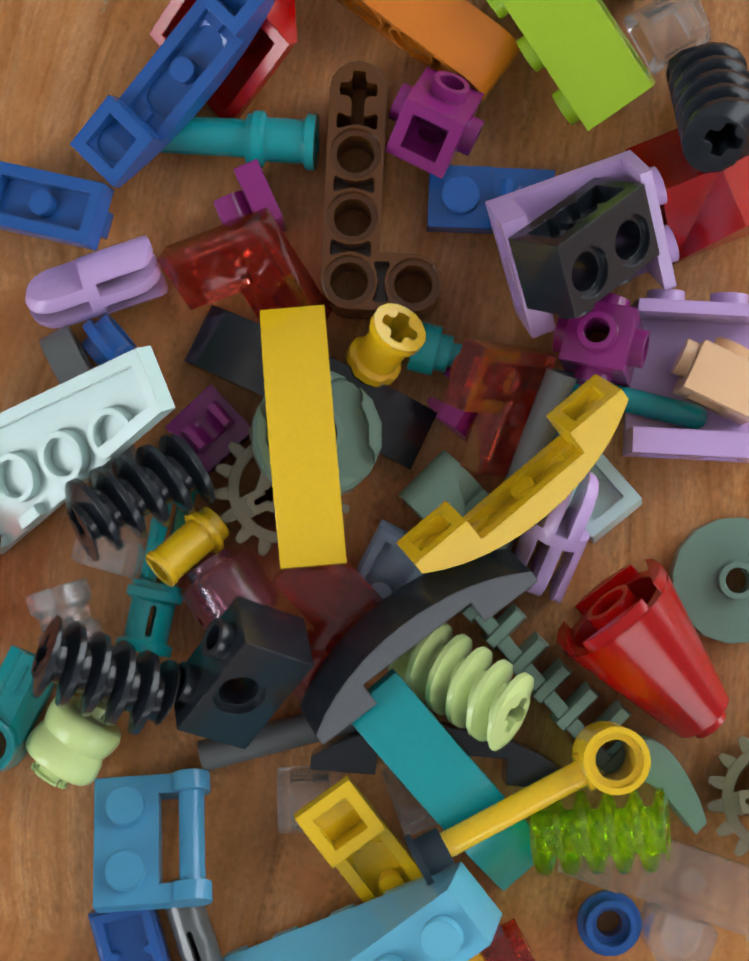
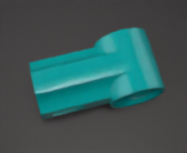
(17, 708)

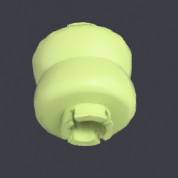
(71, 745)

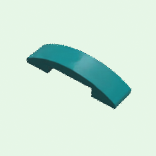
(440, 774)

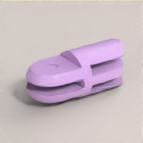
(96, 284)
(556, 535)

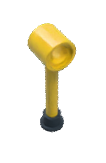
(435, 850)

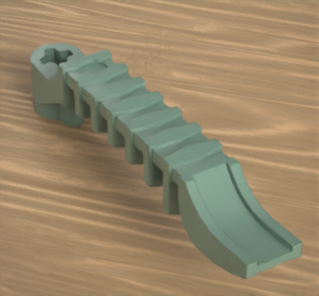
(449, 481)

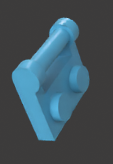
(130, 842)

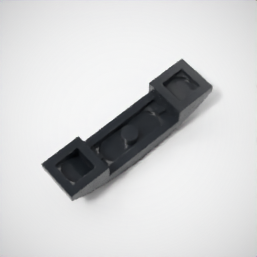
(233, 352)
(399, 623)
(353, 754)

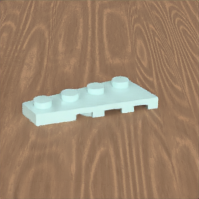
(72, 432)

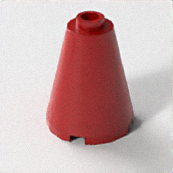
(647, 650)

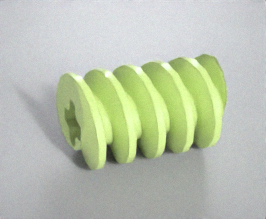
(467, 686)

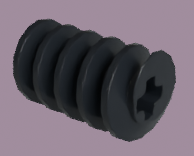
(711, 104)
(136, 491)
(104, 675)

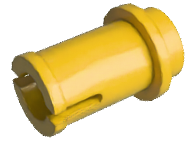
(188, 545)

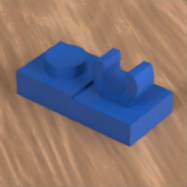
(459, 198)
(54, 206)

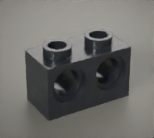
(584, 247)

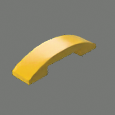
(585, 428)
(302, 437)
(358, 842)

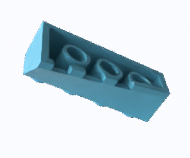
(407, 923)

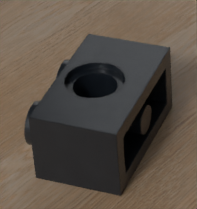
(241, 672)

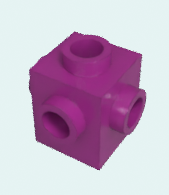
(435, 121)
(610, 358)

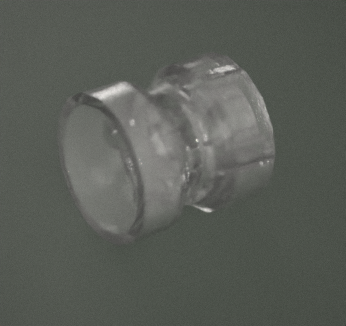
(67, 601)

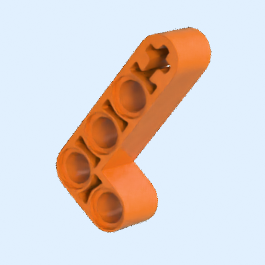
(443, 36)

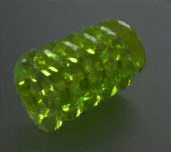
(601, 833)

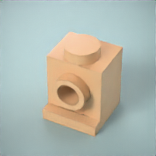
(715, 377)

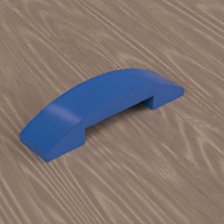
(170, 87)

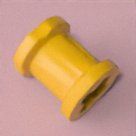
(392, 336)

